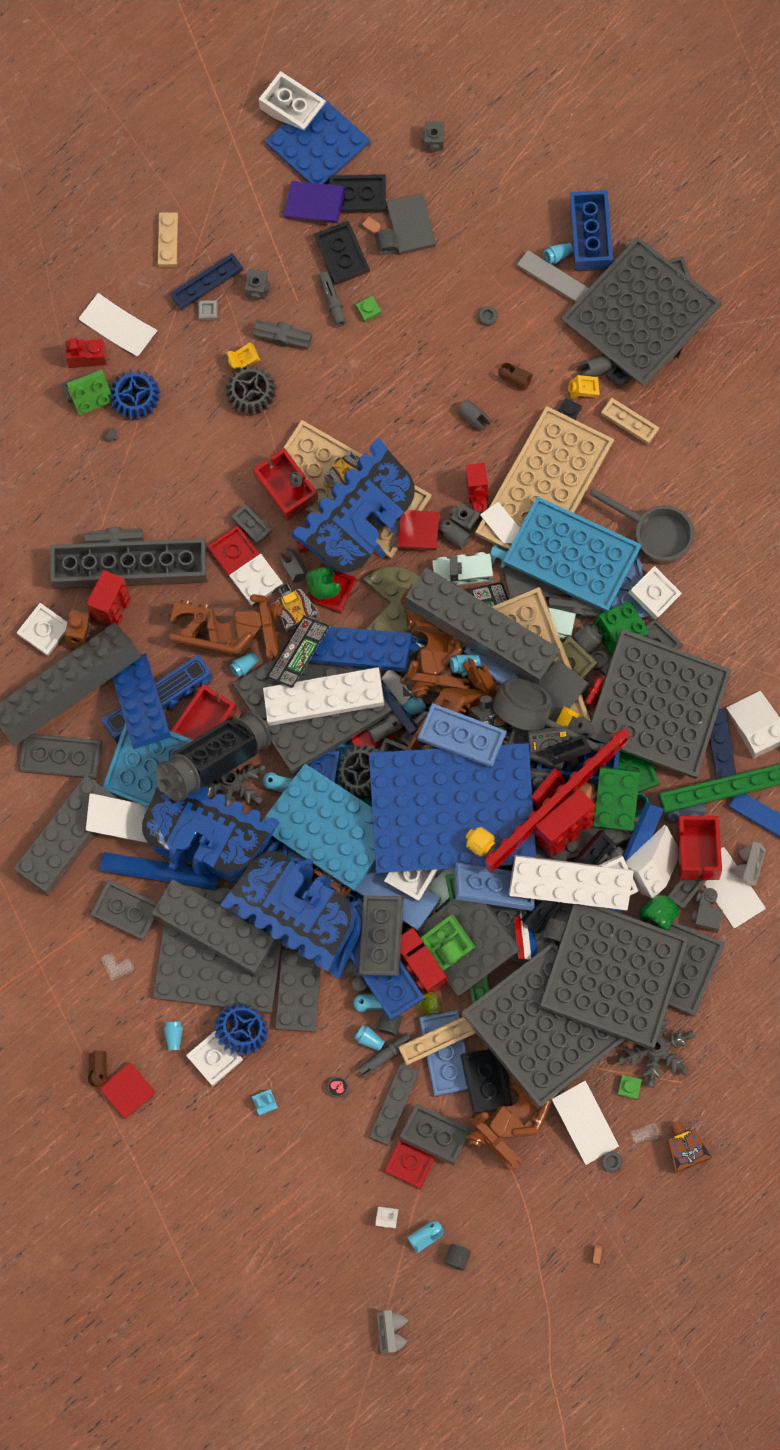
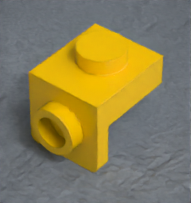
(243, 356)

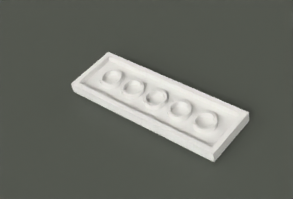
(324, 696)
(571, 882)

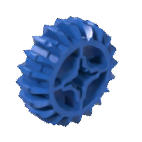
(142, 394)
(235, 1017)

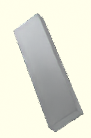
(552, 276)

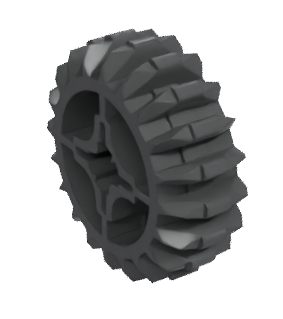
(238, 381)
(354, 763)

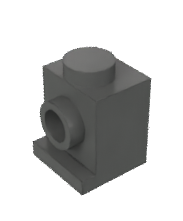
(467, 523)

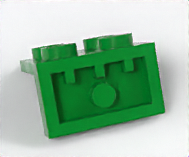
(616, 619)

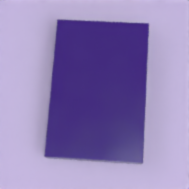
(314, 202)

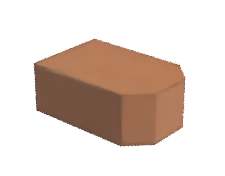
(371, 226)
(597, 1255)

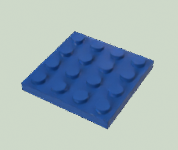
(322, 147)

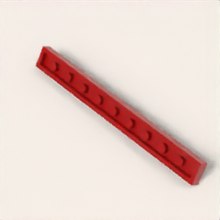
(576, 781)

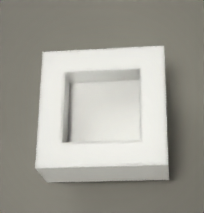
(386, 1217)

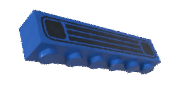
(171, 689)

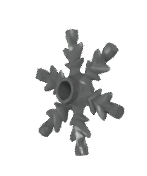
(235, 785)
(662, 1053)

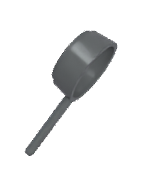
(661, 531)
(527, 707)

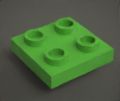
(90, 392)
(448, 942)

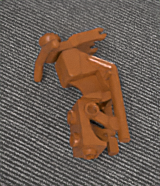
(229, 637)
(432, 659)
(462, 699)
(508, 1122)

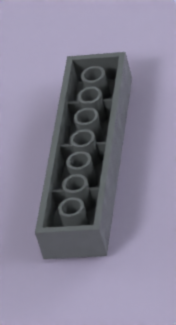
(134, 561)
(481, 627)
(66, 683)

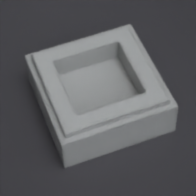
(208, 310)

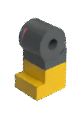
(578, 725)

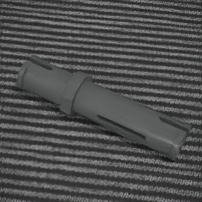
(335, 307)
(383, 1056)

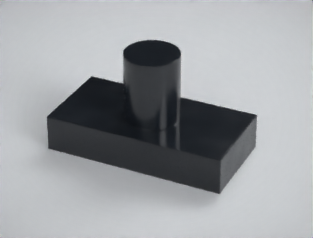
(569, 751)

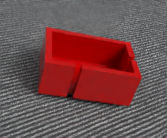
(277, 485)
(109, 599)
(204, 713)
(565, 823)
(699, 847)
(421, 963)

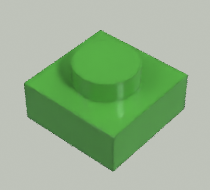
(368, 309)
(629, 1087)

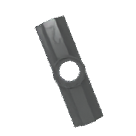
(282, 334)
(114, 534)
(574, 605)

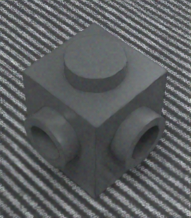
(433, 136)
(257, 284)

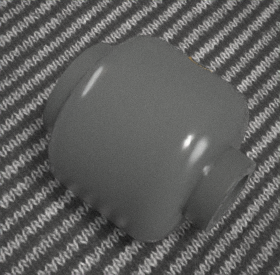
(589, 637)

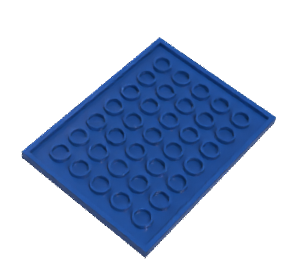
(432, 800)

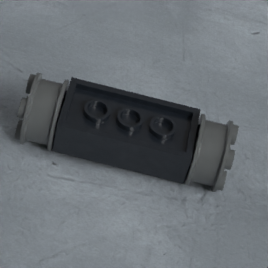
(212, 755)

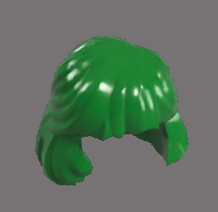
(321, 583)
(661, 910)

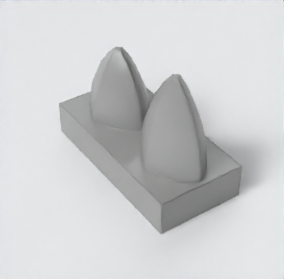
(754, 856)
(387, 1323)

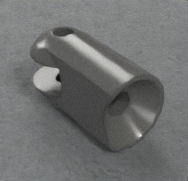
(598, 366)
(471, 413)
(453, 533)
(295, 568)
(385, 728)

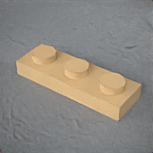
(168, 239)
(630, 421)

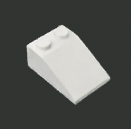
(290, 102)
(756, 723)
(654, 863)
(412, 882)

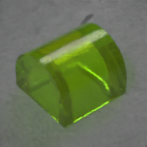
(430, 1004)

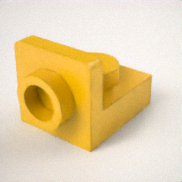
(583, 386)

